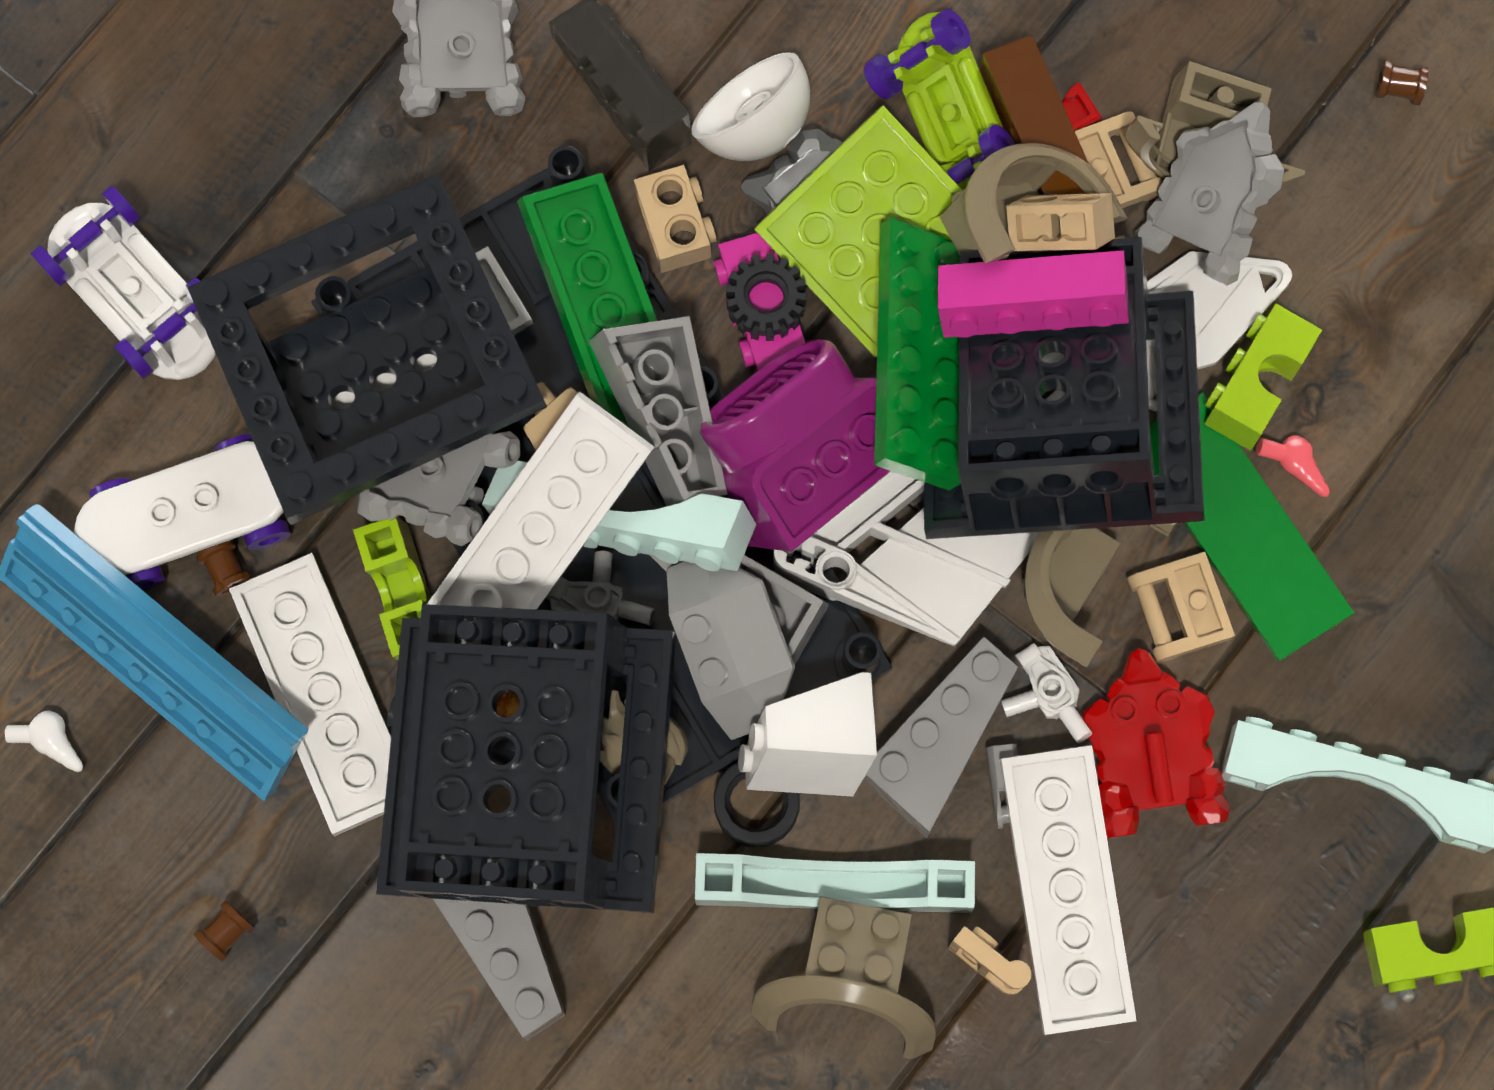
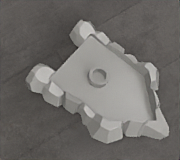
(458, 50)
(1215, 191)
(438, 490)

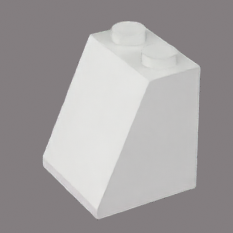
(814, 741)

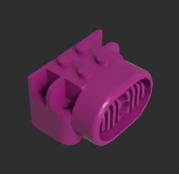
(796, 443)

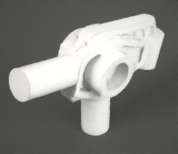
(1052, 691)

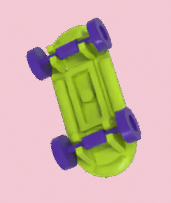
(942, 93)

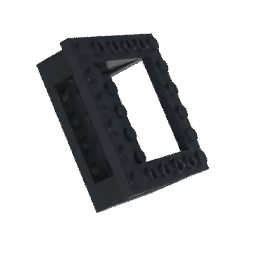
(289, 383)
(1089, 453)
(441, 766)

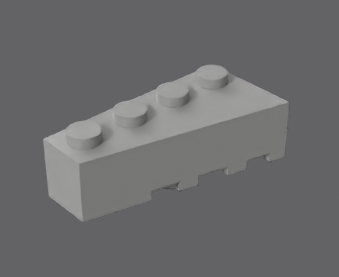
(664, 401)
(510, 958)

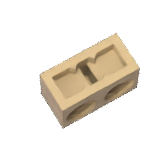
(666, 220)
(1061, 222)

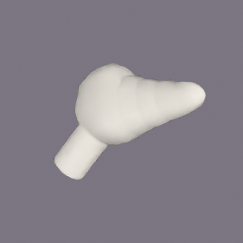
(47, 737)

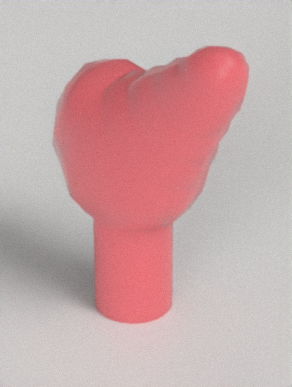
(1297, 459)

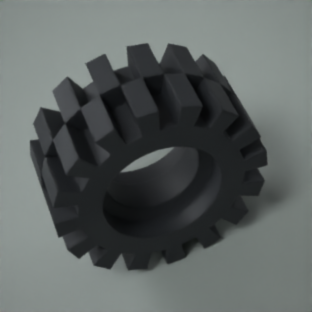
(759, 272)

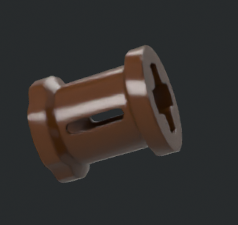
(1402, 82)
(223, 567)
(223, 931)

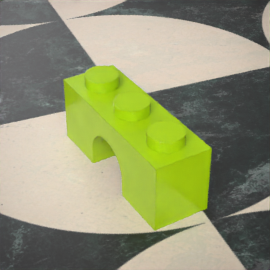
(1244, 405)
(397, 572)
(1401, 957)

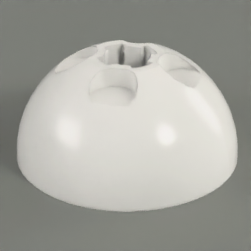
(756, 110)

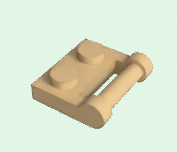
(1103, 158)
(1194, 601)
(978, 951)

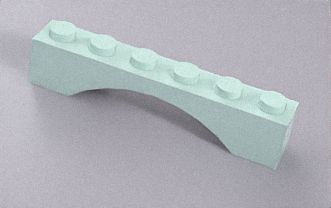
(698, 531)
(1452, 810)
(800, 883)

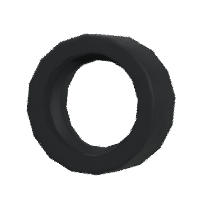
(744, 835)

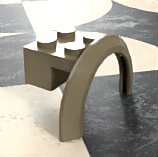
(1196, 100)
(979, 212)
(1061, 578)
(854, 964)

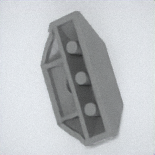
(729, 642)

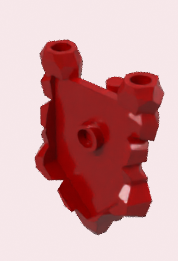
(1154, 748)

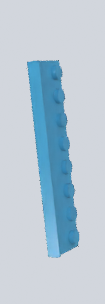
(151, 652)

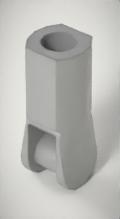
(994, 754)

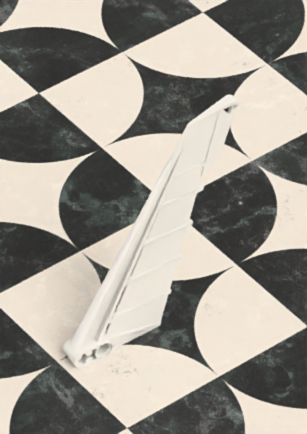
(948, 582)

